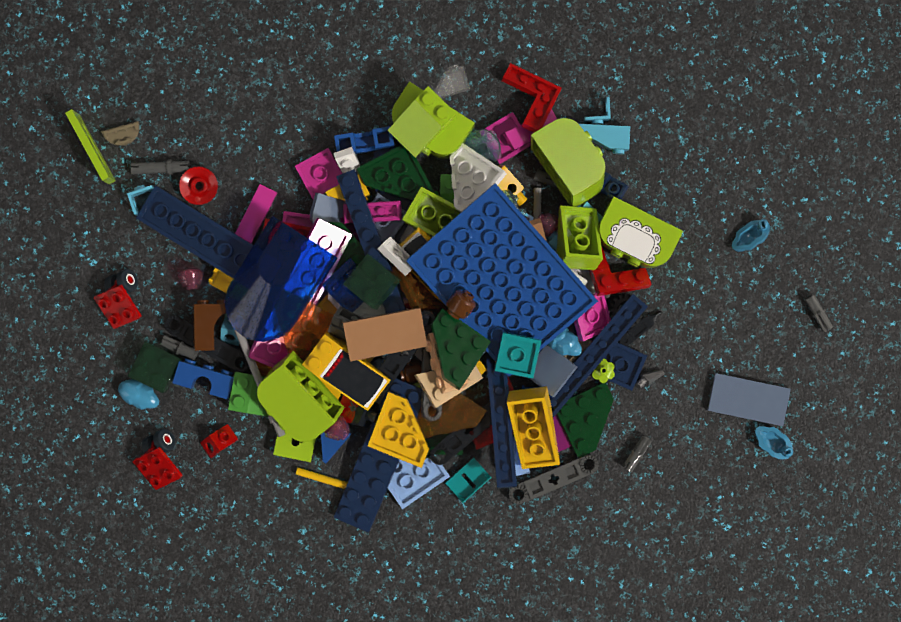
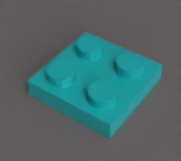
(518, 355)

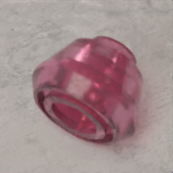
(549, 223)
(190, 278)
(338, 430)

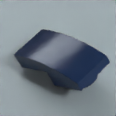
(613, 187)

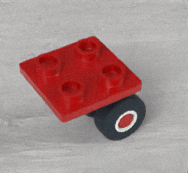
(116, 302)
(155, 463)

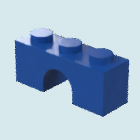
(365, 142)
(188, 373)

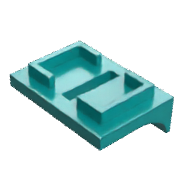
(476, 474)

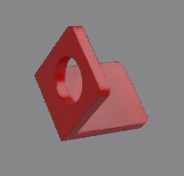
(219, 440)

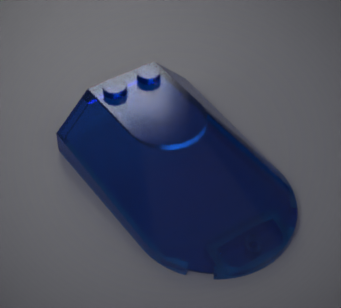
(275, 282)

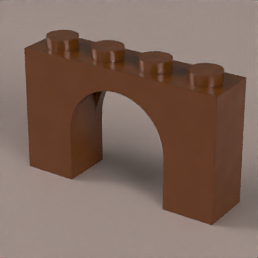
(204, 320)

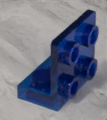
(338, 291)

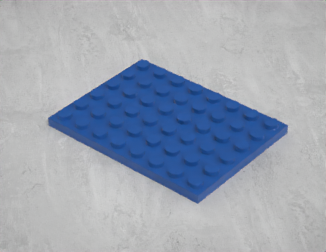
(508, 269)

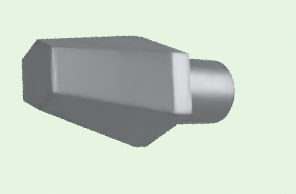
(648, 378)

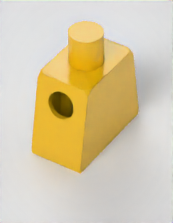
(516, 185)

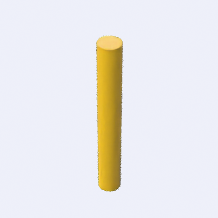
(321, 478)

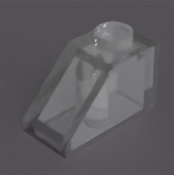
(452, 82)

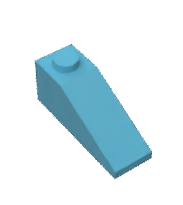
(609, 136)

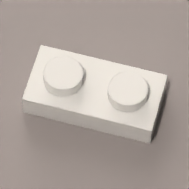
(347, 160)
(396, 255)

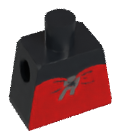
(357, 415)

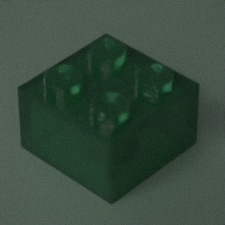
(372, 281)
(155, 367)

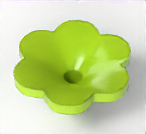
(608, 374)

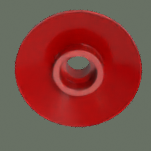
(188, 185)

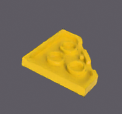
(399, 432)

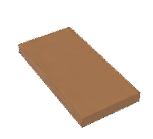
(384, 334)

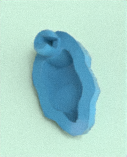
(751, 235)
(566, 344)
(138, 394)
(774, 442)

